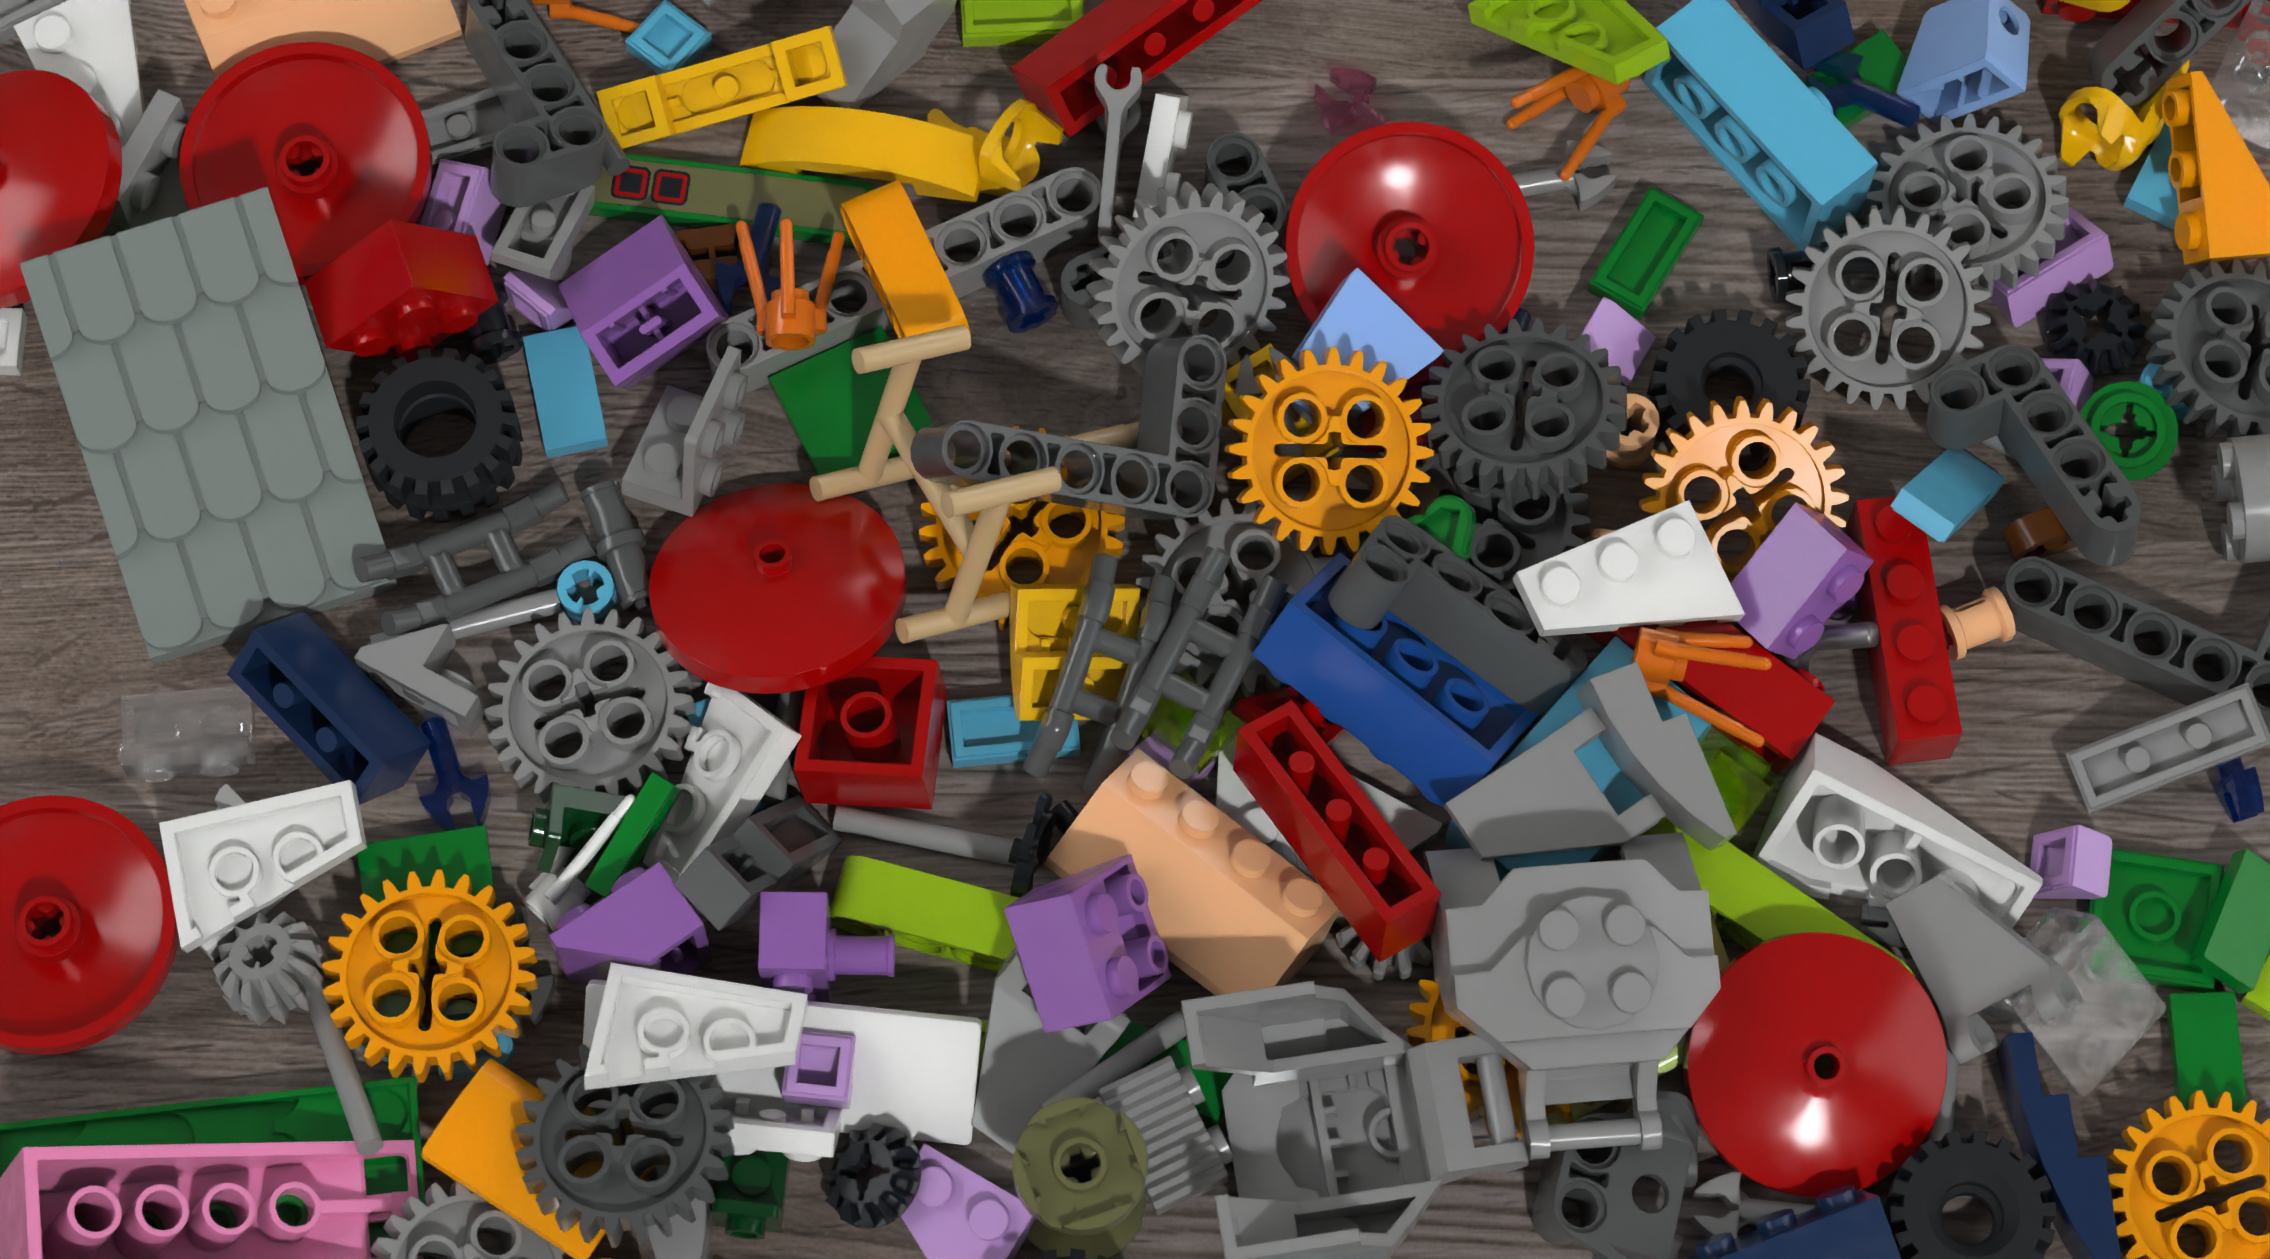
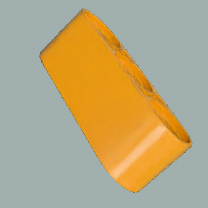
(901, 261)

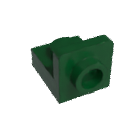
(569, 821)
(752, 1194)

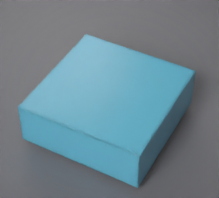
(668, 40)

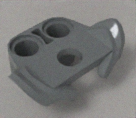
(1603, 1190)

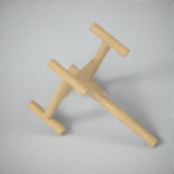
(948, 501)

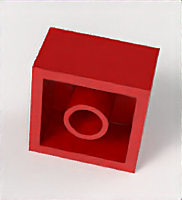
(401, 291)
(873, 735)

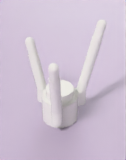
(561, 890)

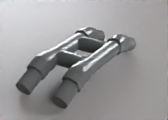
(495, 533)
(1189, 627)
(1091, 638)

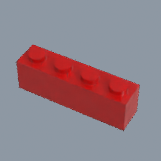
(1122, 37)
(1912, 657)
(1774, 702)
(1336, 831)

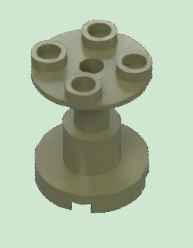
(1081, 1178)

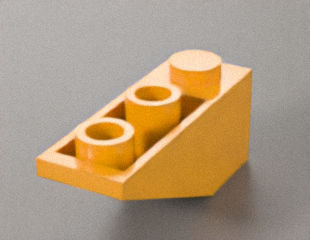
(2215, 177)

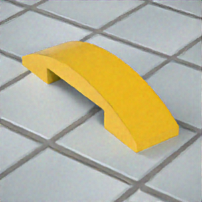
(723, 88)
(865, 145)

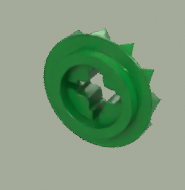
(2148, 413)

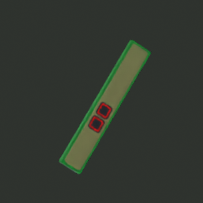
(723, 195)

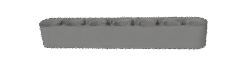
(976, 230)

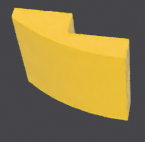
(1040, 635)

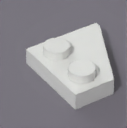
(1167, 132)

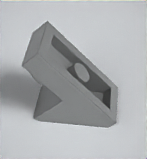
(542, 235)
(410, 670)

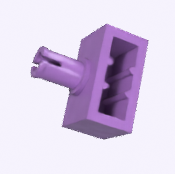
(1800, 581)
(802, 948)

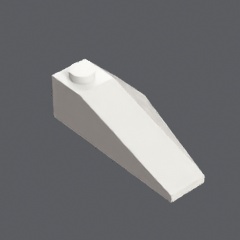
(1870, 838)

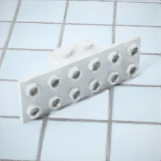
(906, 1075)

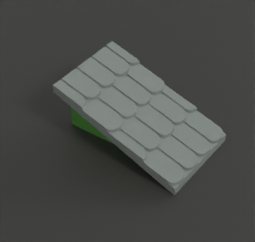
(207, 424)

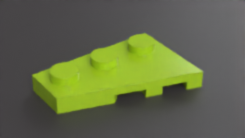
(1591, 35)

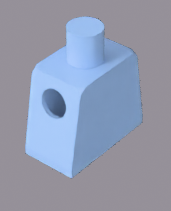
(1967, 57)
(1368, 321)

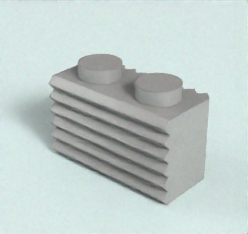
(1180, 1150)

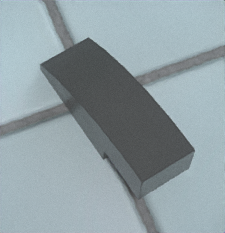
(759, 857)

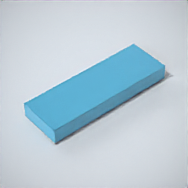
(1947, 493)

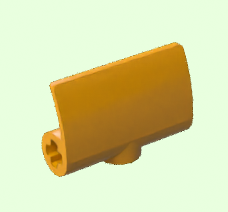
(479, 1147)

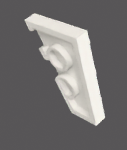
(93, 48)
(1634, 576)
(725, 778)
(255, 853)
(689, 1026)

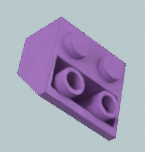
(642, 304)
(637, 925)
(1088, 944)

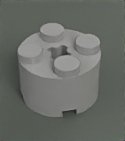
(2244, 482)

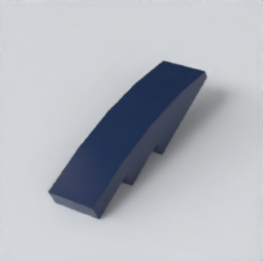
(2048, 1135)

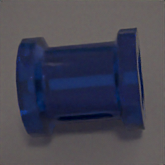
(1020, 291)

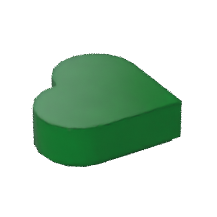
(1450, 523)

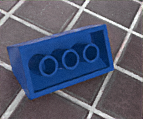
(1393, 691)

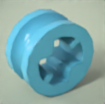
(594, 573)

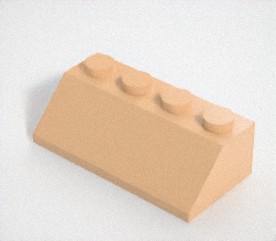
(374, 27)
(1215, 891)

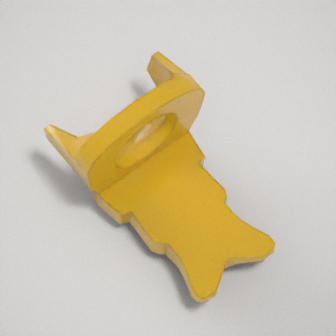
(2119, 132)
(1007, 161)

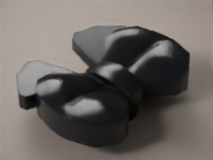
(1033, 848)

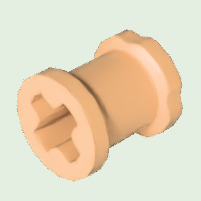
(1638, 445)
(1977, 623)

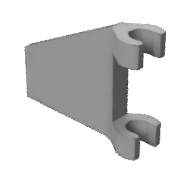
(1116, 133)
(1547, 802)
(1974, 962)
(1024, 1063)

